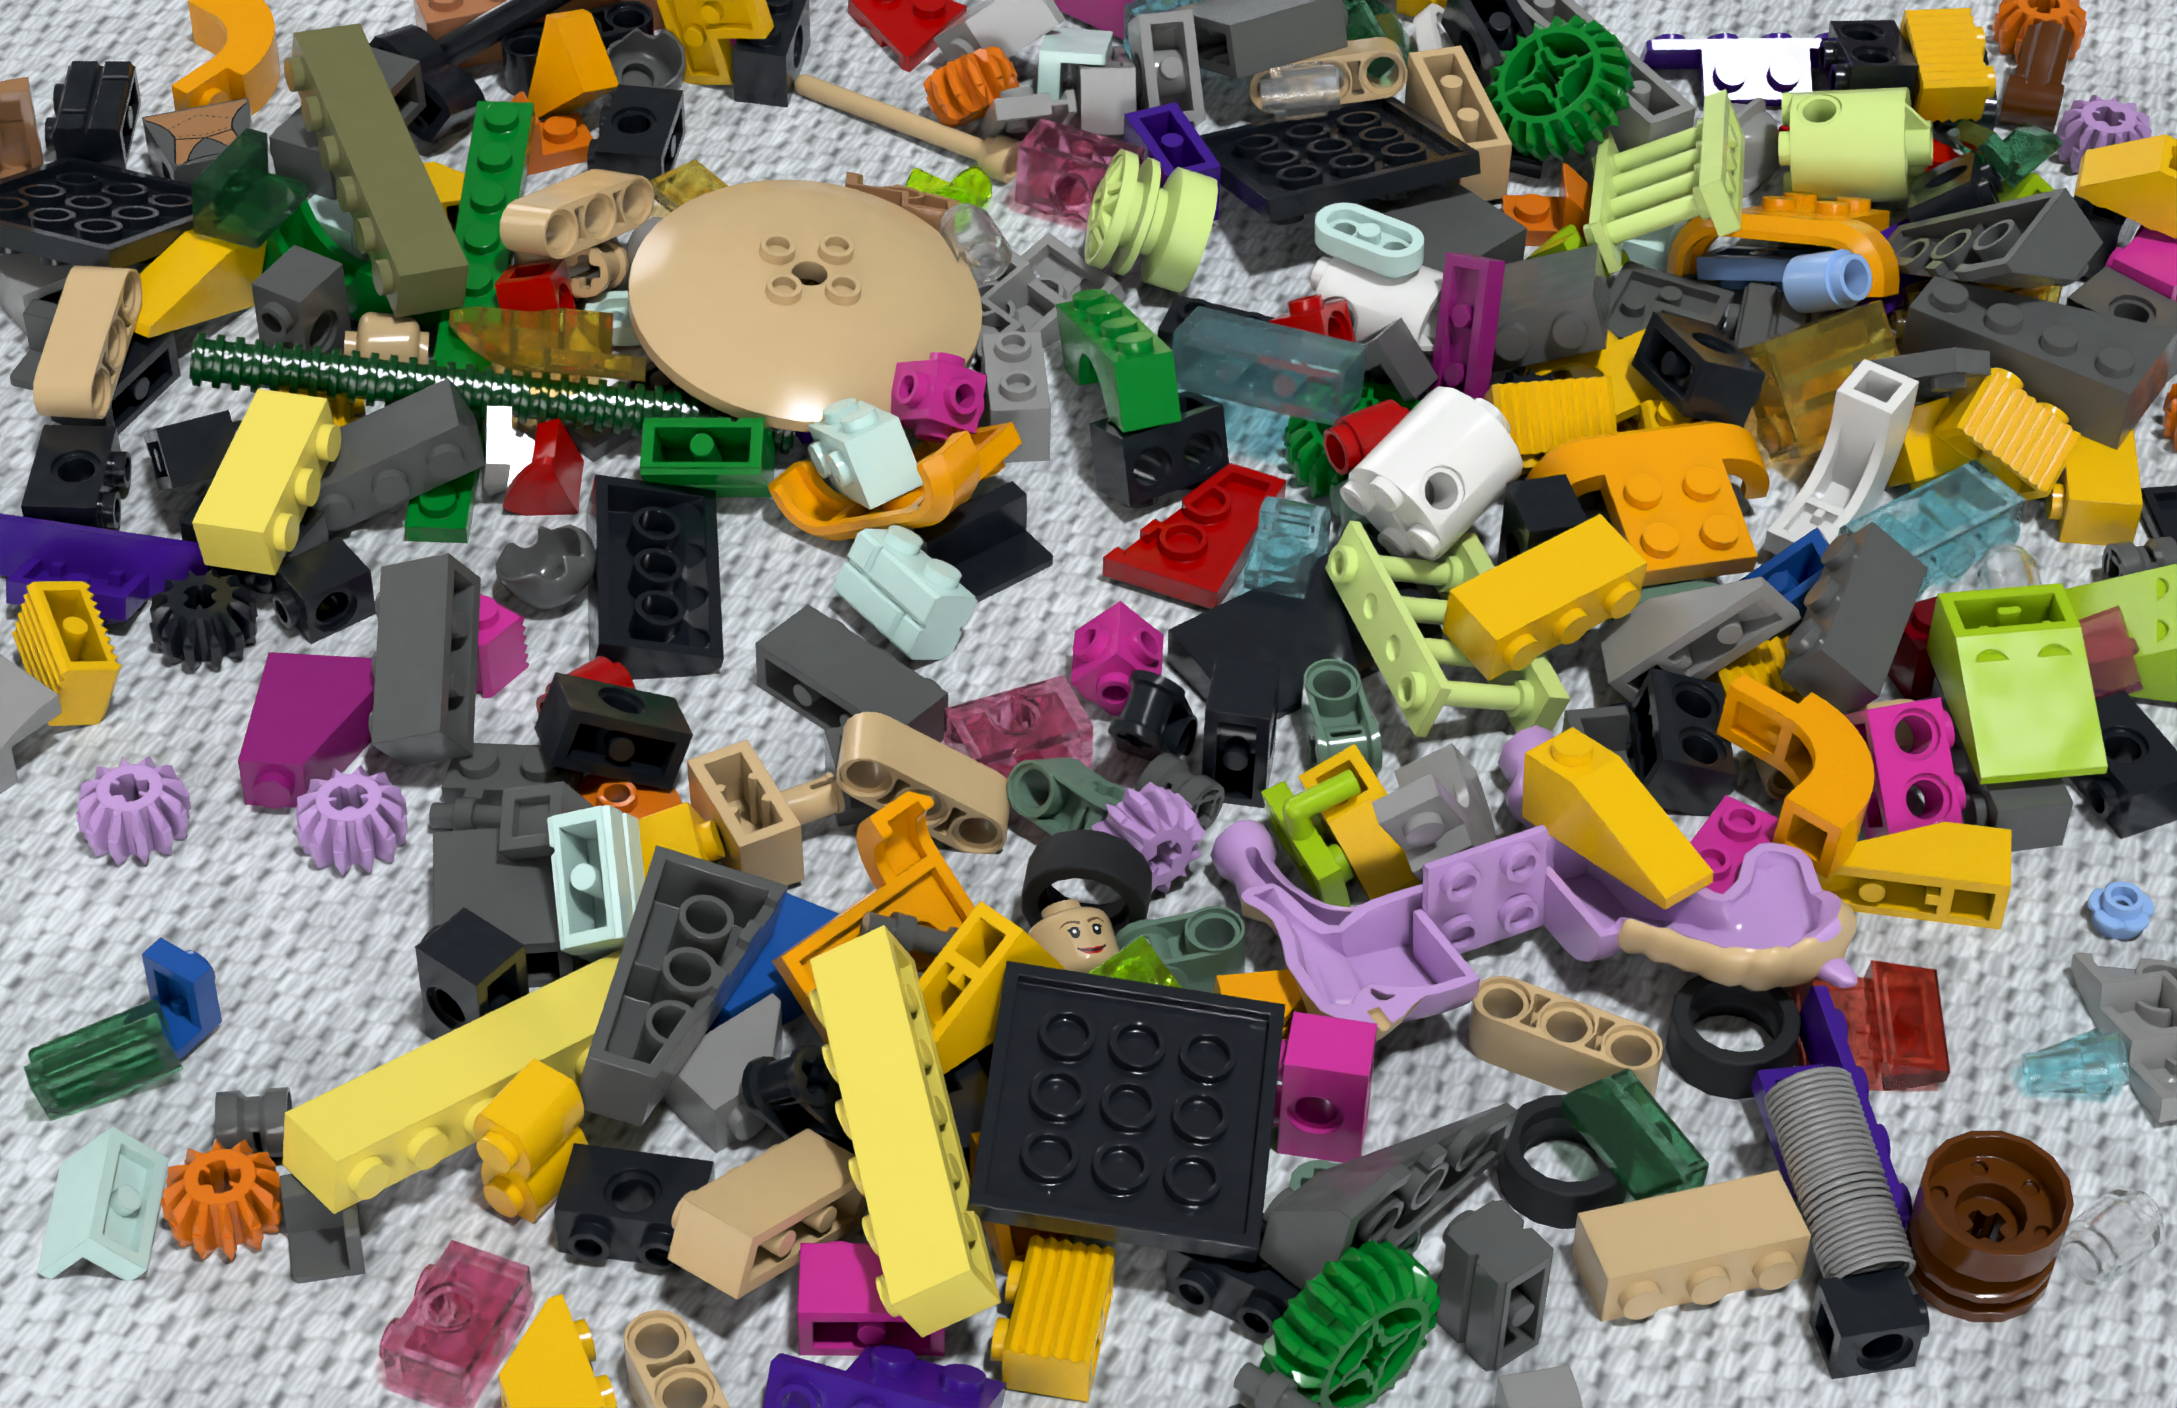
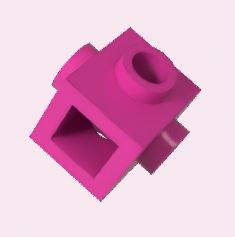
(938, 396)
(1109, 651)

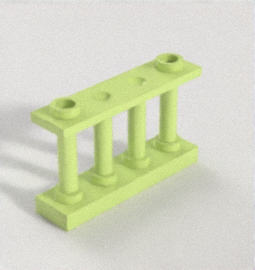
(1668, 181)
(1410, 660)

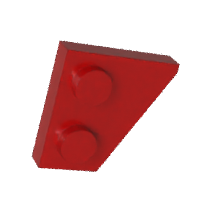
(906, 25)

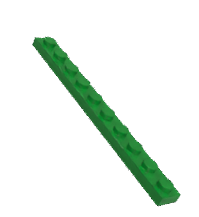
(491, 181)

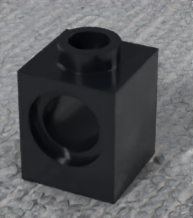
(323, 590)
(1868, 1322)

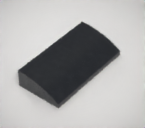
(654, 578)
(1280, 632)

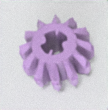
(2098, 125)
(133, 810)
(351, 820)
(1159, 828)

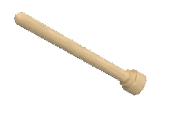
(994, 154)

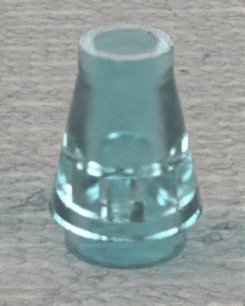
(2079, 1065)

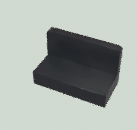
(988, 542)

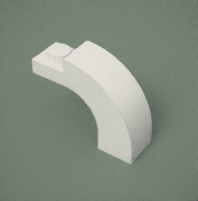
(1856, 459)

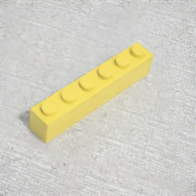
(427, 1100)
(901, 1134)

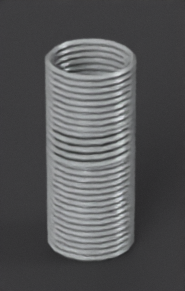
(1832, 1162)

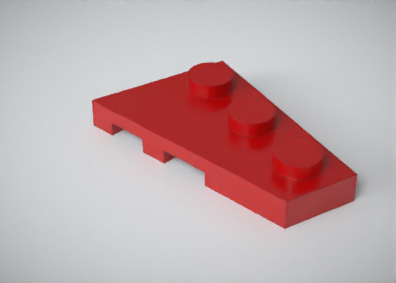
(1201, 544)

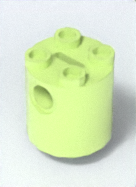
(1853, 143)

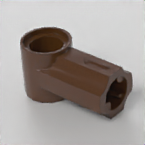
(2037, 86)

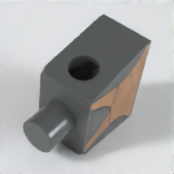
(190, 139)

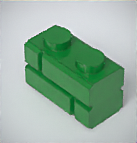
(709, 454)

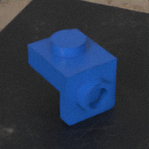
(185, 991)

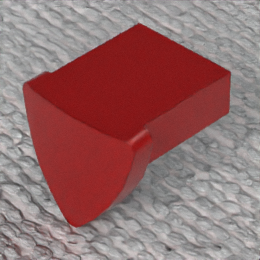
(552, 479)

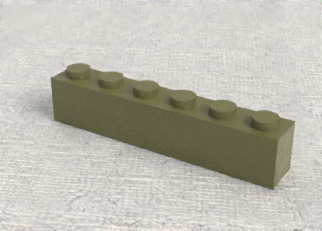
(377, 170)

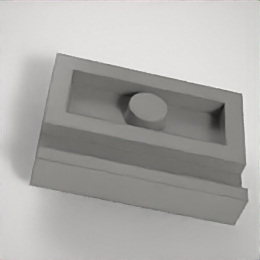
(1020, 110)

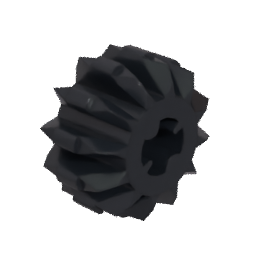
(203, 619)

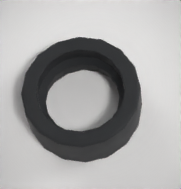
(1089, 857)
(1722, 1070)
(1541, 1197)

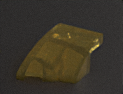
(547, 341)

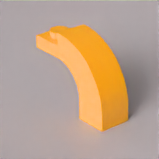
(245, 52)
(1818, 754)

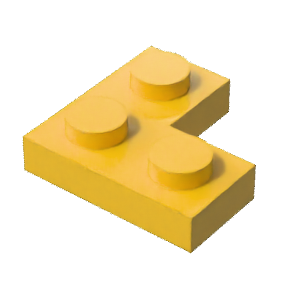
(706, 32)

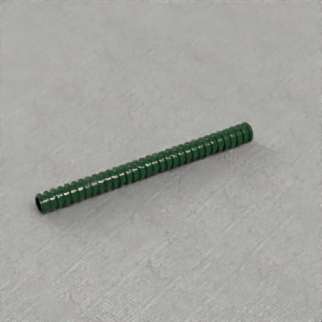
(393, 380)

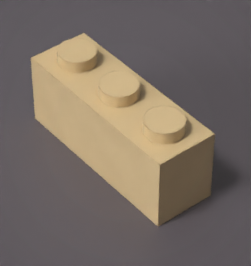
(1450, 95)
(759, 1213)
(1690, 1246)

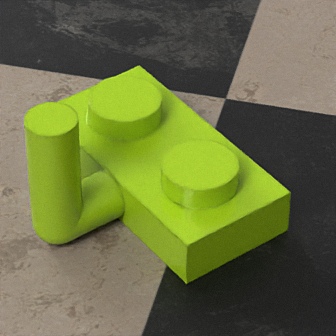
(1299, 831)

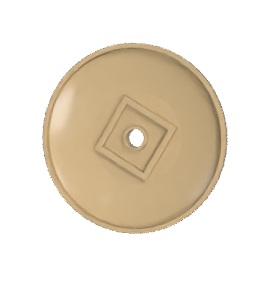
(737, 328)

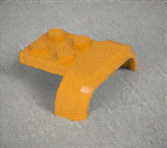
(1802, 220)
(948, 478)
(1671, 493)
(907, 879)

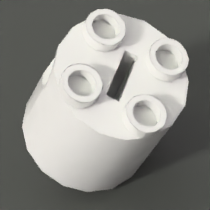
(1380, 300)
(1434, 473)

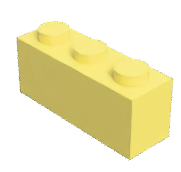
(266, 482)

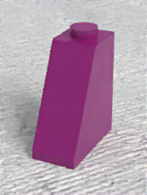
(304, 724)

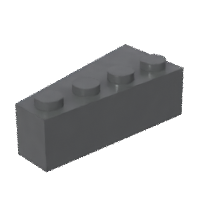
(2079, 360)
(677, 969)

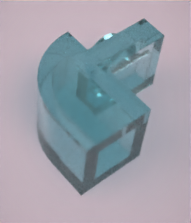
(1287, 546)

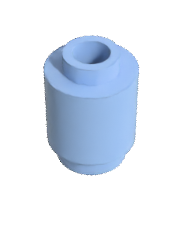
(1826, 281)

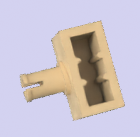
(753, 816)

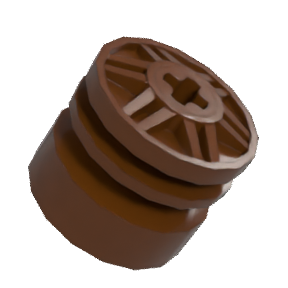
(1988, 1225)

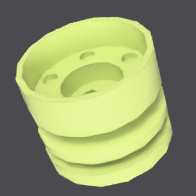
(1138, 217)

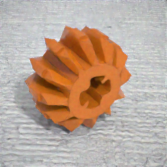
(2015, 16)
(968, 86)
(223, 1199)

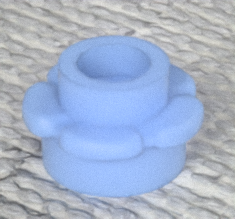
(2120, 910)

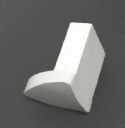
(504, 450)

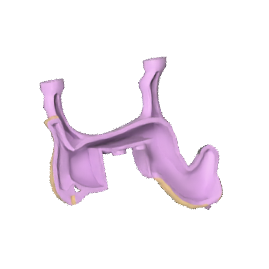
(1403, 950)

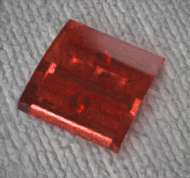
(1891, 1025)

